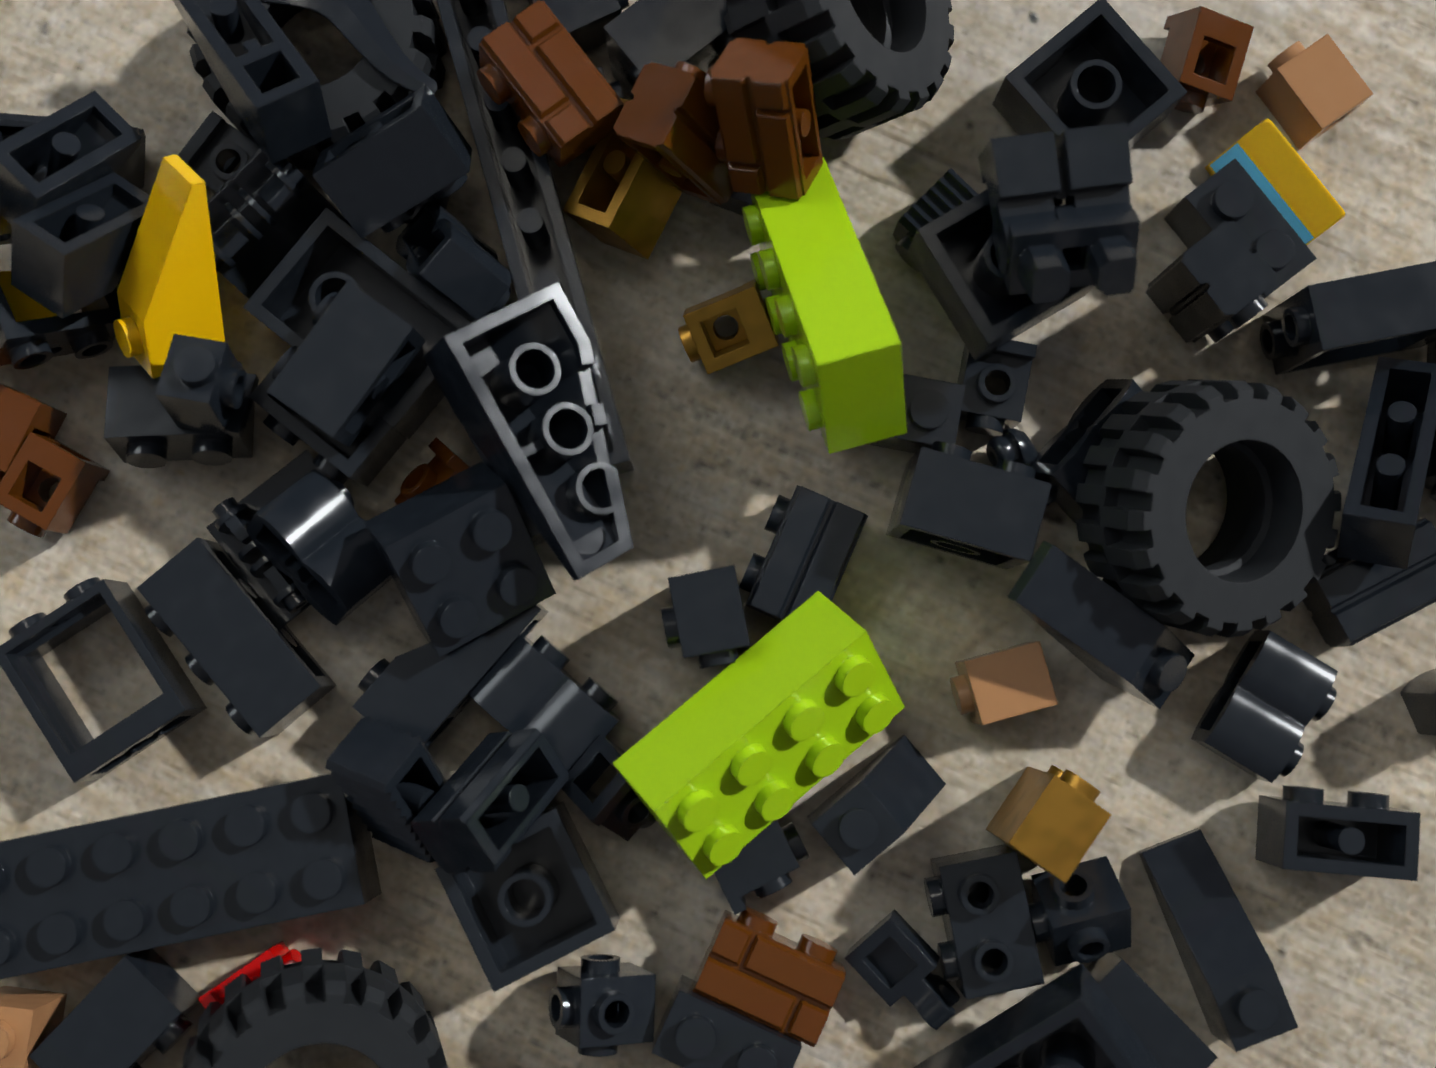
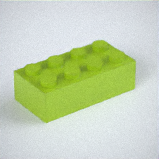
(831, 314)
(762, 733)

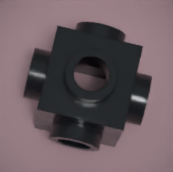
(1082, 916)
(603, 1004)

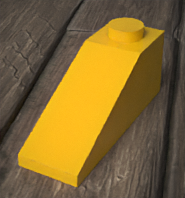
(170, 271)

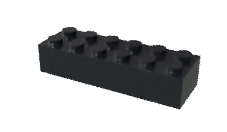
(181, 874)

